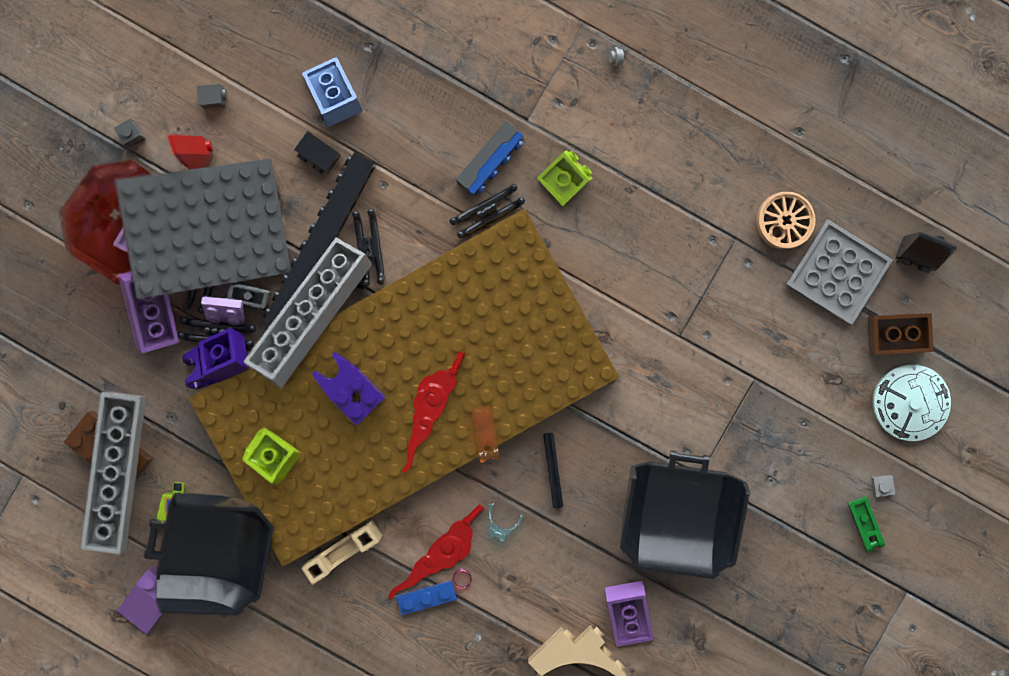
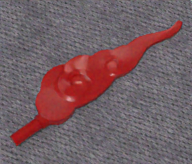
(430, 403)
(444, 551)

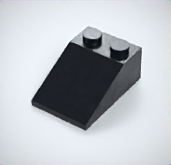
(924, 251)

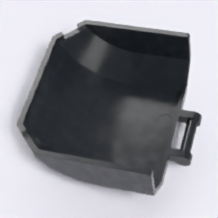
(683, 517)
(209, 554)

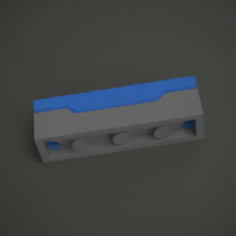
(490, 157)

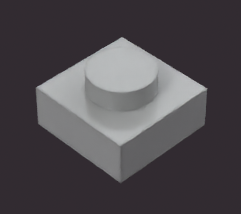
(883, 485)

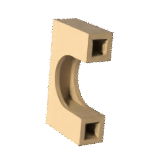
(357, 541)

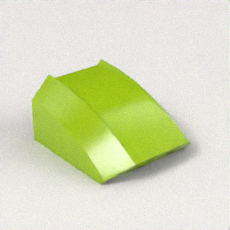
(270, 456)

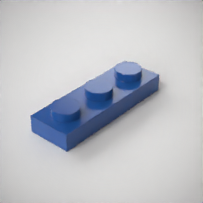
(426, 597)

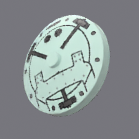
(911, 402)

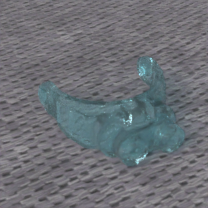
(500, 532)

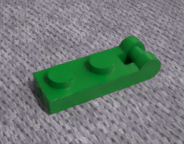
(866, 523)

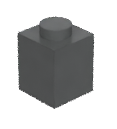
(211, 95)
(129, 133)

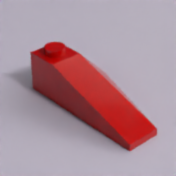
(191, 151)

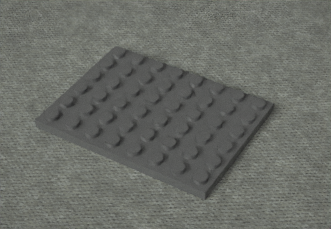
(202, 227)

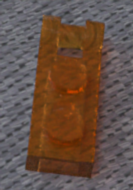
(485, 432)

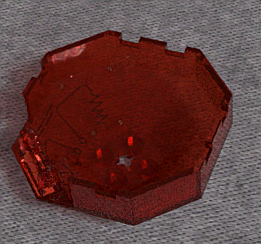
(87, 220)

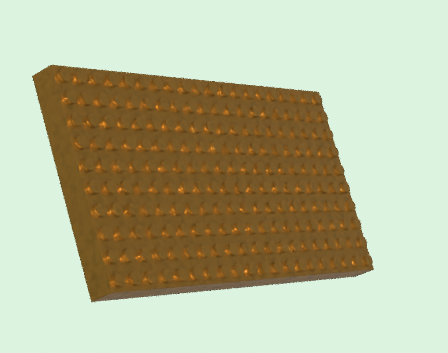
(487, 298)

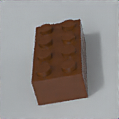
(83, 439)

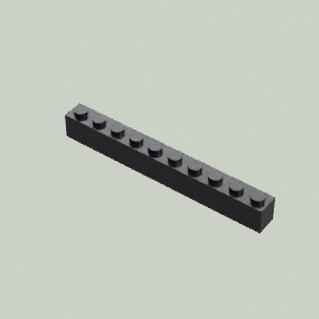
(325, 230)

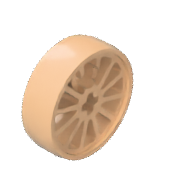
(785, 229)

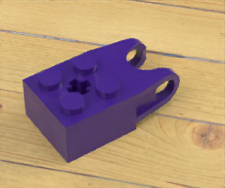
(216, 359)
(345, 384)

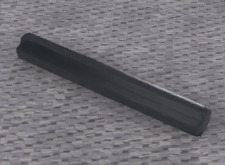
(553, 470)

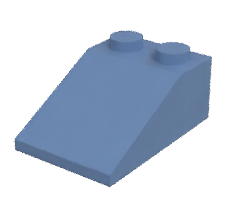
(332, 92)

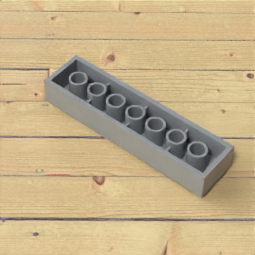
(308, 312)
(113, 472)

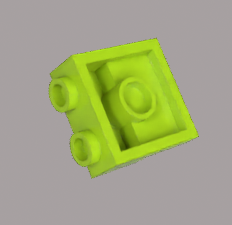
(565, 177)

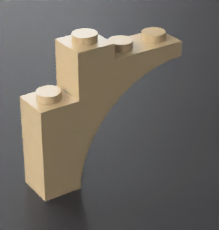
(586, 648)

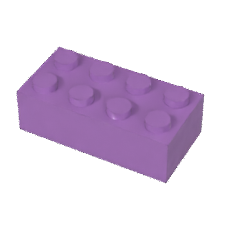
(148, 317)

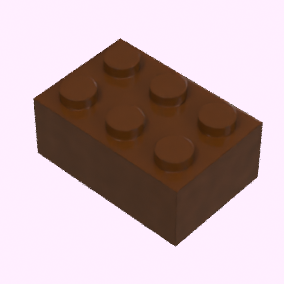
(900, 334)

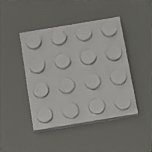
(839, 272)

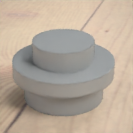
(616, 56)

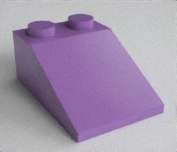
(141, 604)
(629, 613)

